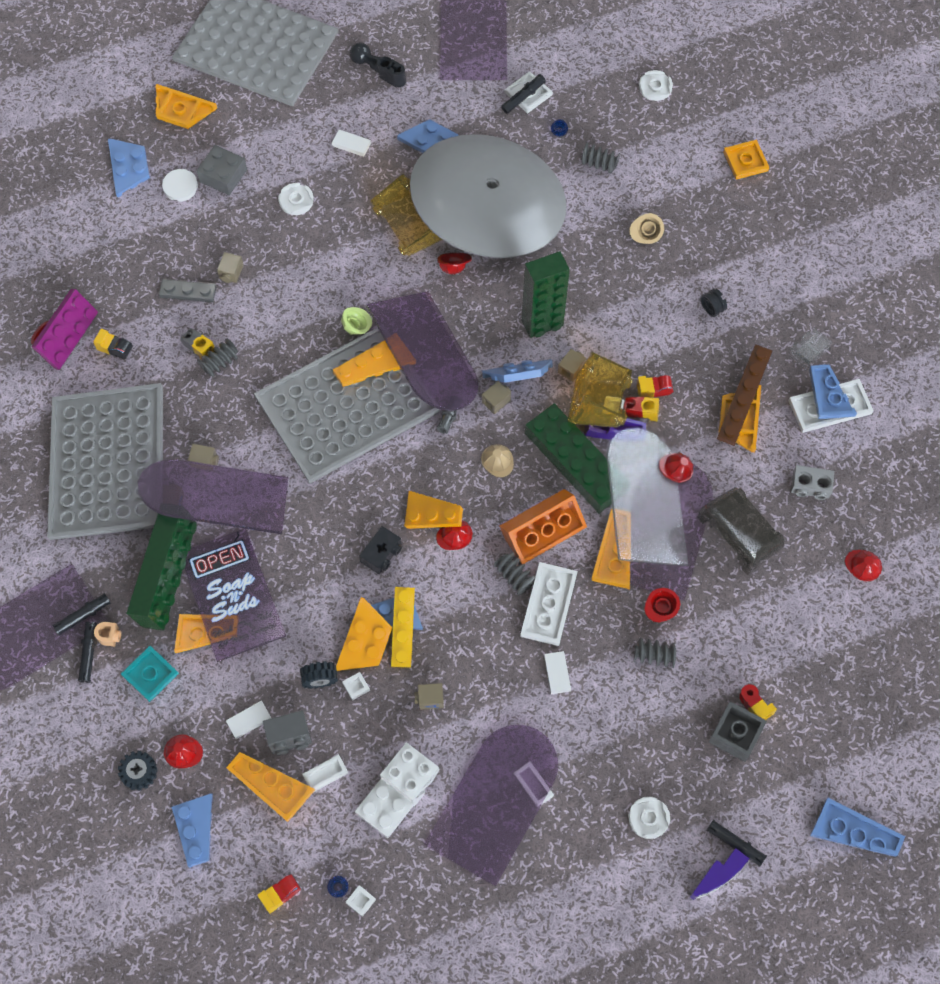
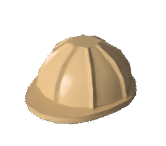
(647, 229)
(497, 460)

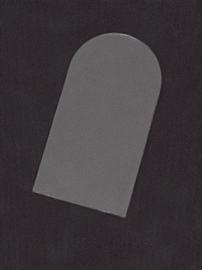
(644, 500)

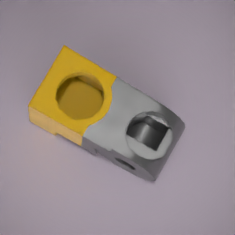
(197, 342)

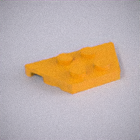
(180, 107)
(748, 433)
(365, 639)

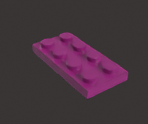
(64, 329)

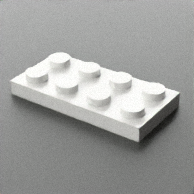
(806, 413)
(548, 604)

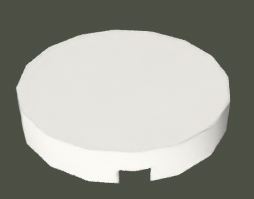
(653, 90)
(180, 185)
(296, 199)
(646, 823)

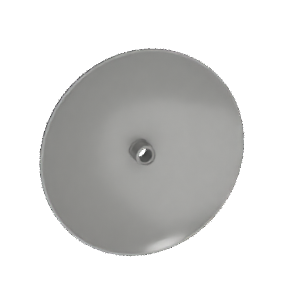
(488, 196)

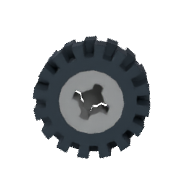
(318, 675)
(142, 775)

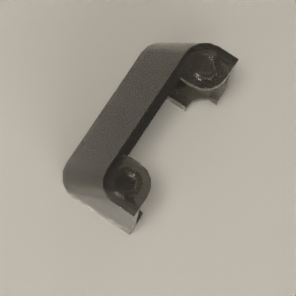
(742, 528)

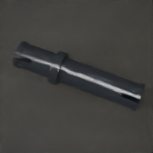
(528, 89)
(84, 612)
(87, 652)
(736, 842)

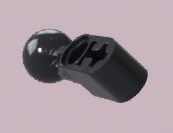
(387, 68)

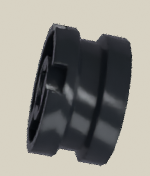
(713, 302)

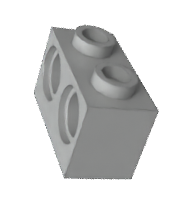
(812, 477)

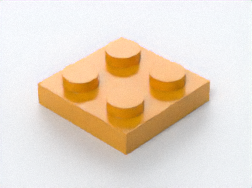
(746, 159)

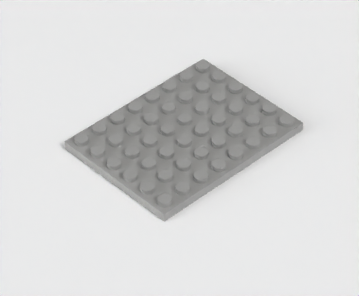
(256, 47)
(335, 423)
(97, 457)

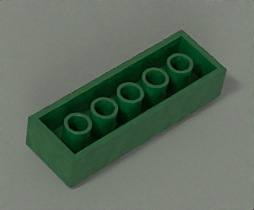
(545, 294)
(572, 455)
(161, 571)

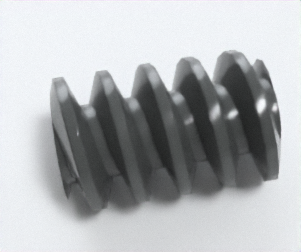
(599, 158)
(218, 357)
(514, 573)
(655, 652)

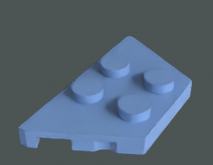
(425, 135)
(128, 165)
(522, 371)

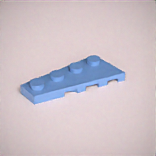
(851, 828)

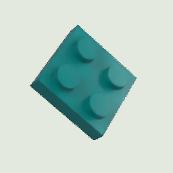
(149, 673)

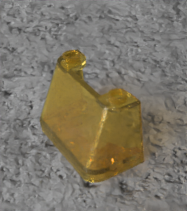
(399, 211)
(599, 393)

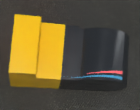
(112, 344)

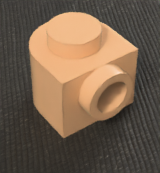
(107, 633)

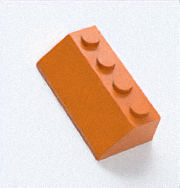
(543, 526)

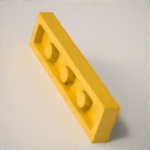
(402, 627)

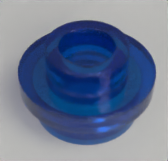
(559, 124)
(333, 881)

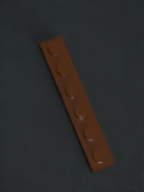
(744, 395)

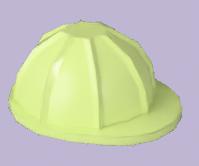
(356, 321)

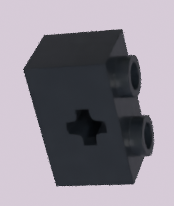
(382, 540)

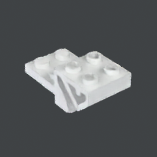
(398, 790)

